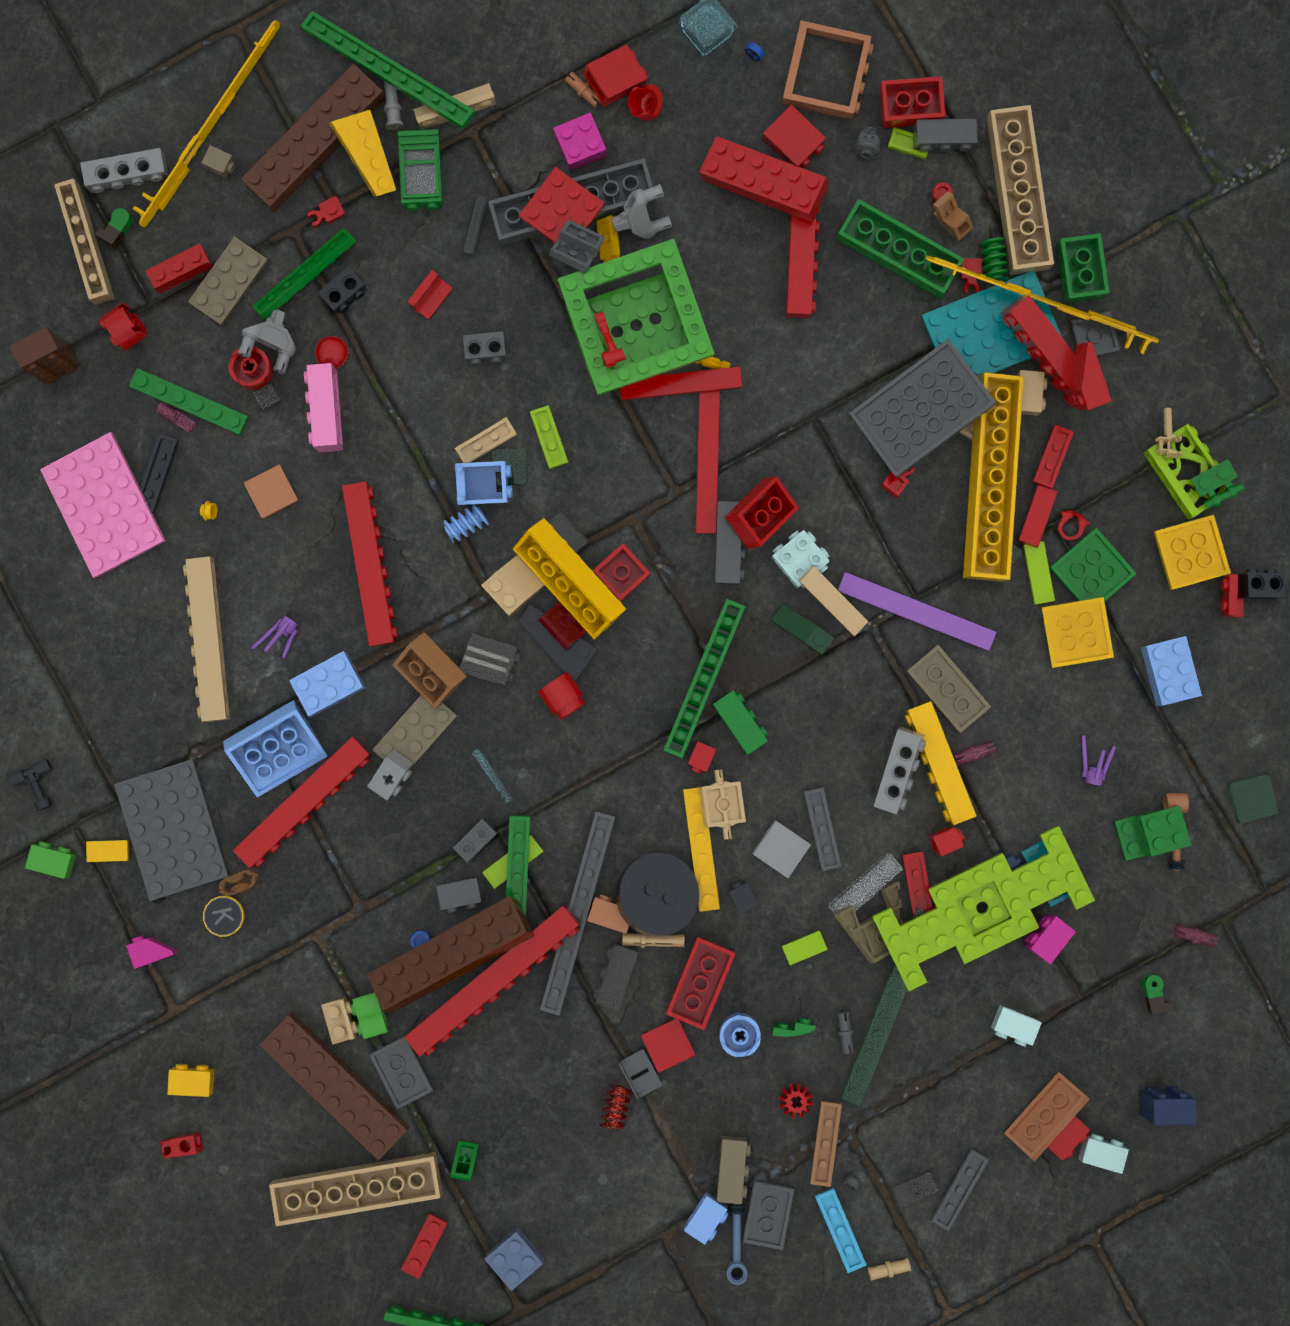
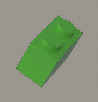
(51, 860)

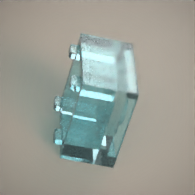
(707, 25)

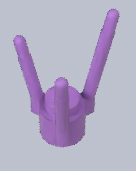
(285, 627)
(1097, 774)

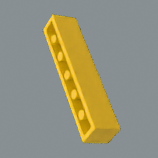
(941, 764)

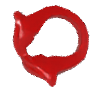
(1082, 522)

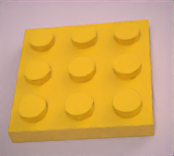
(1192, 552)
(1077, 632)

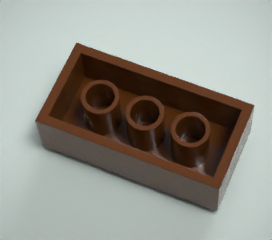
(45, 356)

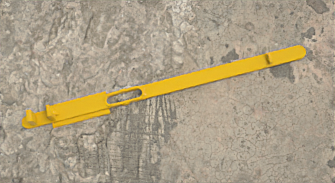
(181, 170)
(1130, 329)

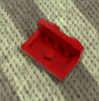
(1230, 604)

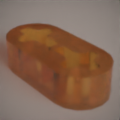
(236, 878)

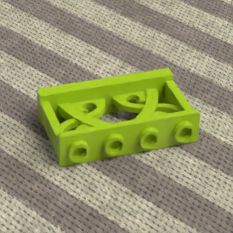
(1168, 477)

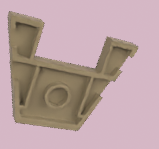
(866, 934)

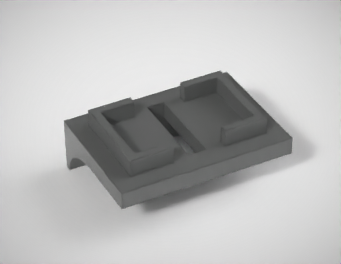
(646, 1082)

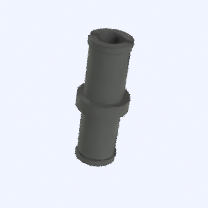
(845, 1032)

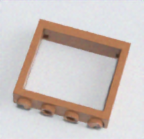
(818, 105)

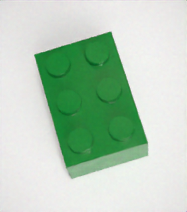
(1082, 268)

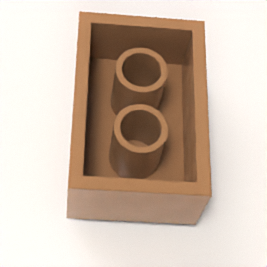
(429, 670)

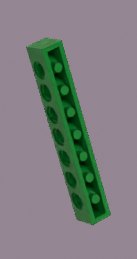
(704, 678)

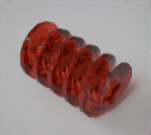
(616, 1107)

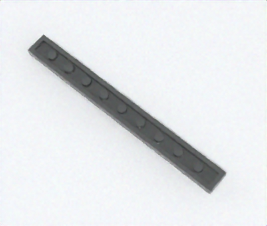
(580, 908)

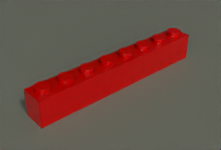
(369, 564)
(302, 802)

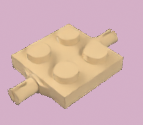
(722, 804)

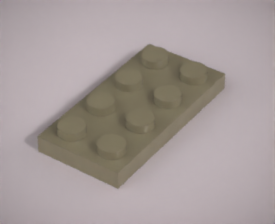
(228, 281)
(948, 688)
(416, 730)

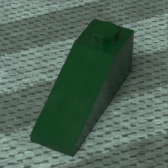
(802, 629)

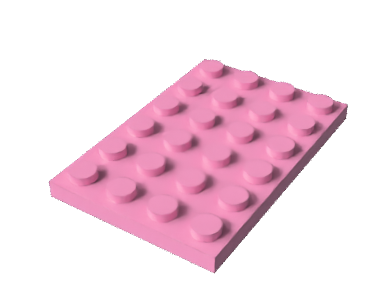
(102, 505)

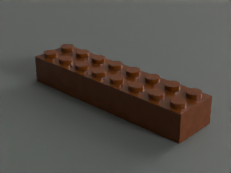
(310, 139)
(450, 955)
(335, 1086)

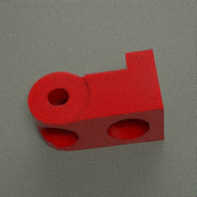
(182, 1145)

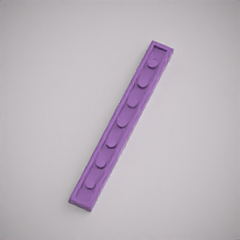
(916, 611)

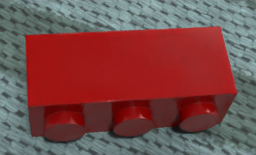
(179, 268)

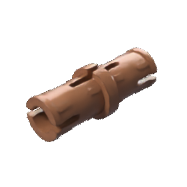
(583, 89)

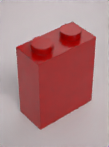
(615, 75)
(794, 138)

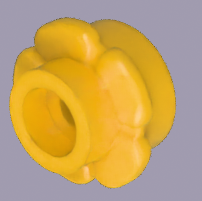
(208, 510)

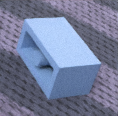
(706, 1218)

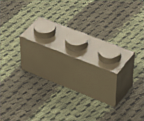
(732, 1170)

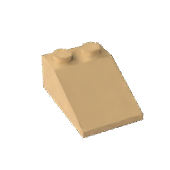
(513, 585)

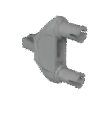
(636, 215)
(273, 335)

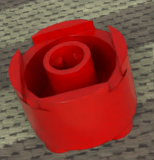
(124, 327)
(258, 377)

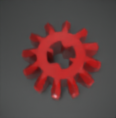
(803, 1097)

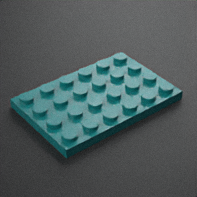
(978, 329)

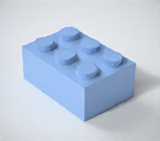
(1171, 671)
(327, 684)

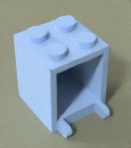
(478, 482)

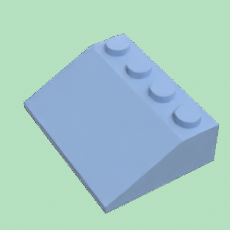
(274, 748)

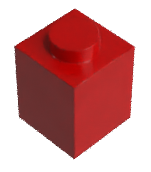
(701, 757)

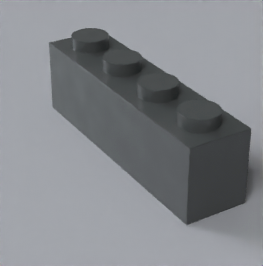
(727, 548)

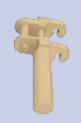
(1168, 437)

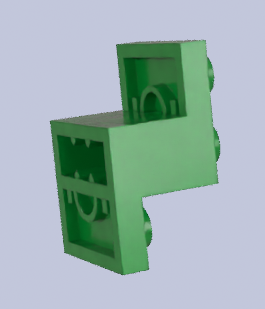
(1152, 833)

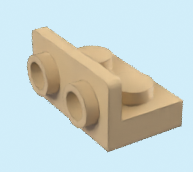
(339, 1020)

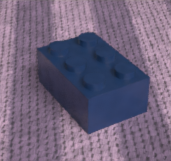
(1167, 1106)

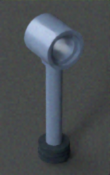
(736, 1210)

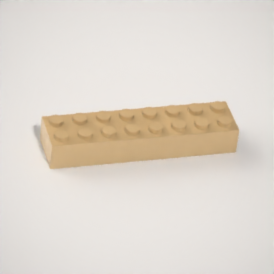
(1020, 190)
(356, 1189)

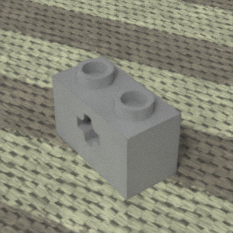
(390, 774)

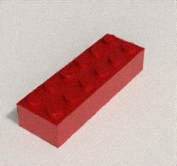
(764, 179)
(1042, 342)

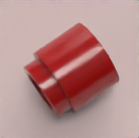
(562, 696)

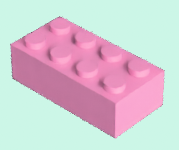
(324, 407)

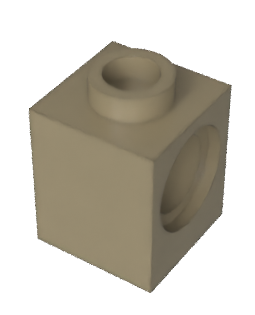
(219, 162)

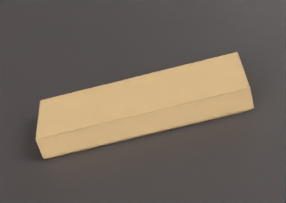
(486, 441)

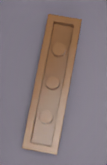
(825, 1143)

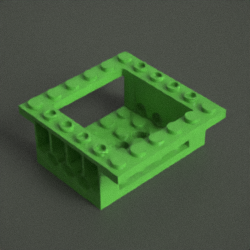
(655, 347)

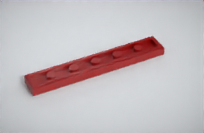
(684, 383)

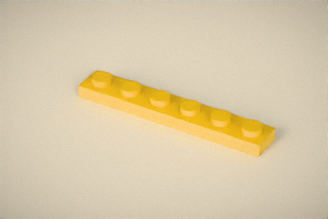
(701, 851)

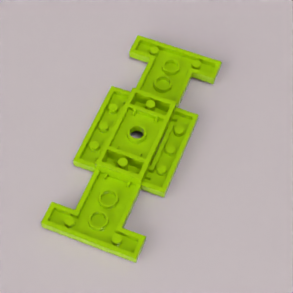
(1006, 896)

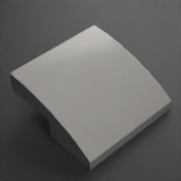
(781, 849)

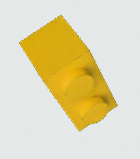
(191, 1081)

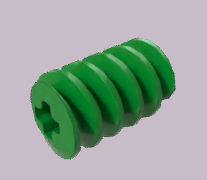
(993, 258)

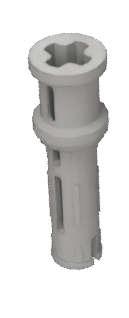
(392, 108)

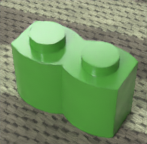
(370, 1016)

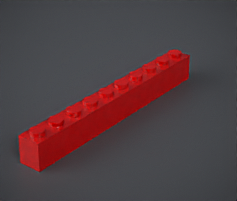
(491, 981)

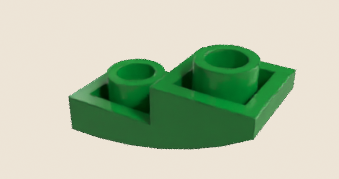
(800, 1027)

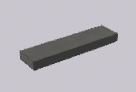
(822, 829)
(959, 1189)

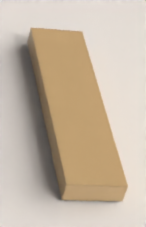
(833, 600)

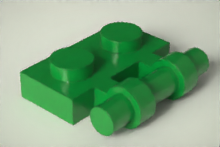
(1212, 479)

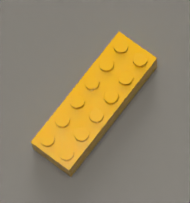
(569, 578)

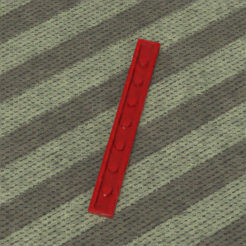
(707, 462)

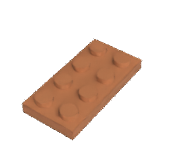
(1046, 1116)

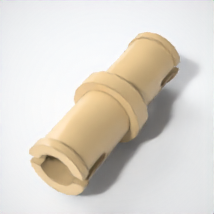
(889, 1269)

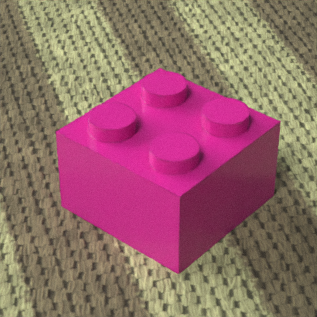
(580, 141)
(1049, 938)

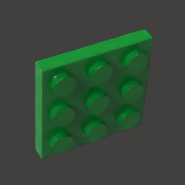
(1092, 568)

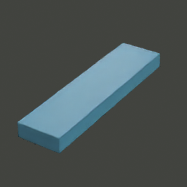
(840, 1230)

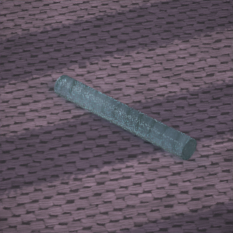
(492, 775)

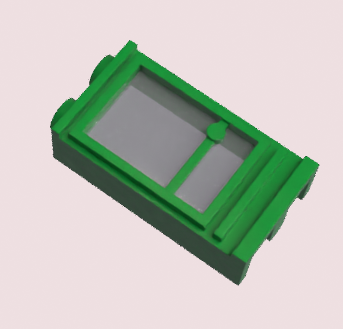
(420, 169)

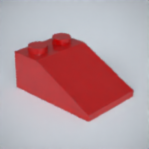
(1088, 382)

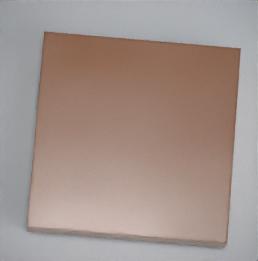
(271, 491)

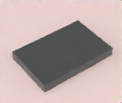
(401, 1072)
(768, 1215)

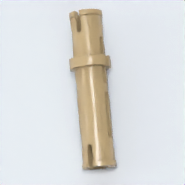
(642, 940)

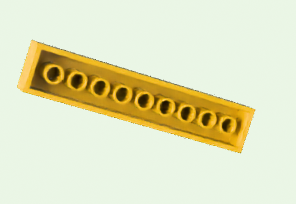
(993, 481)

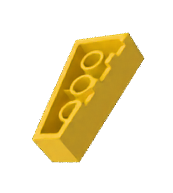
(365, 150)

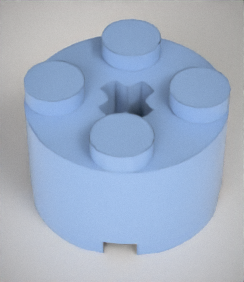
(751, 1032)

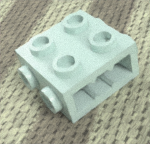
(799, 556)

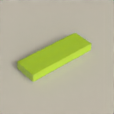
(549, 437)
(1039, 574)
(497, 873)

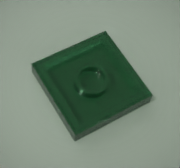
(1253, 798)

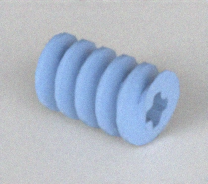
(465, 523)

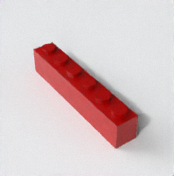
(801, 267)

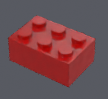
(911, 100)
(762, 512)

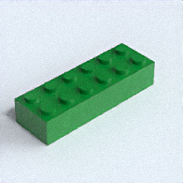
(898, 248)

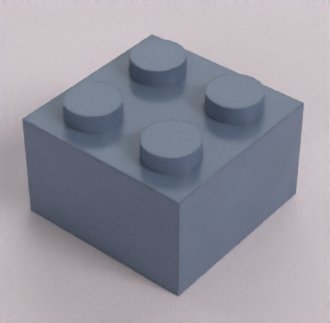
(514, 1258)

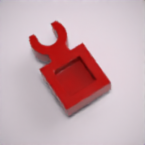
(330, 210)
(974, 265)
(896, 485)

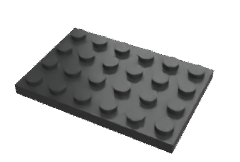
(922, 408)
(171, 830)

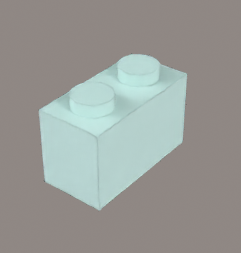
(1016, 1025)
(1103, 1153)

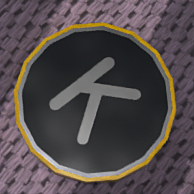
(223, 916)

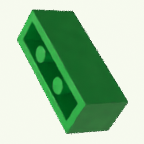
(741, 722)

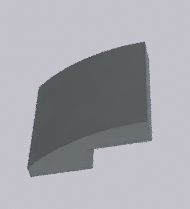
(576, 246)

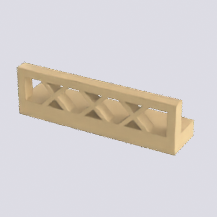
(476, 99)

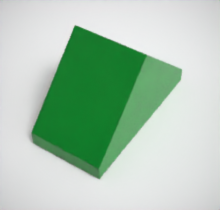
(464, 1161)

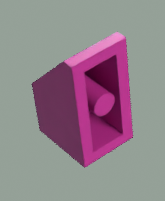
(148, 950)

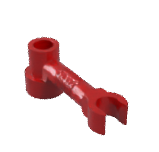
(613, 354)

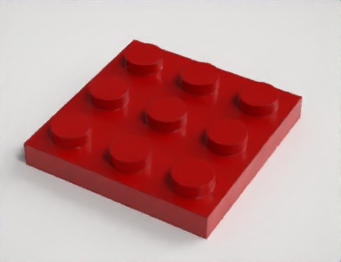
(560, 201)

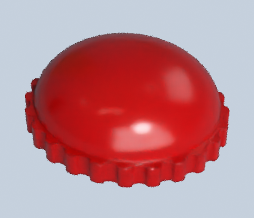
(332, 351)

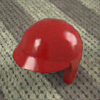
(645, 102)

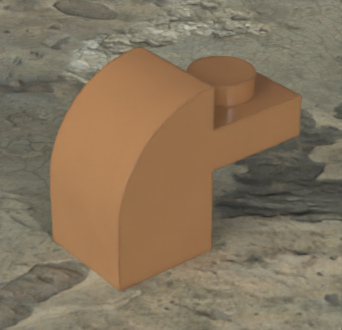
(952, 218)

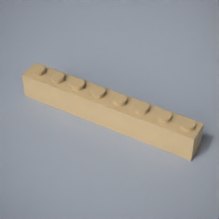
(207, 639)

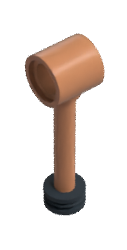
(1172, 800)

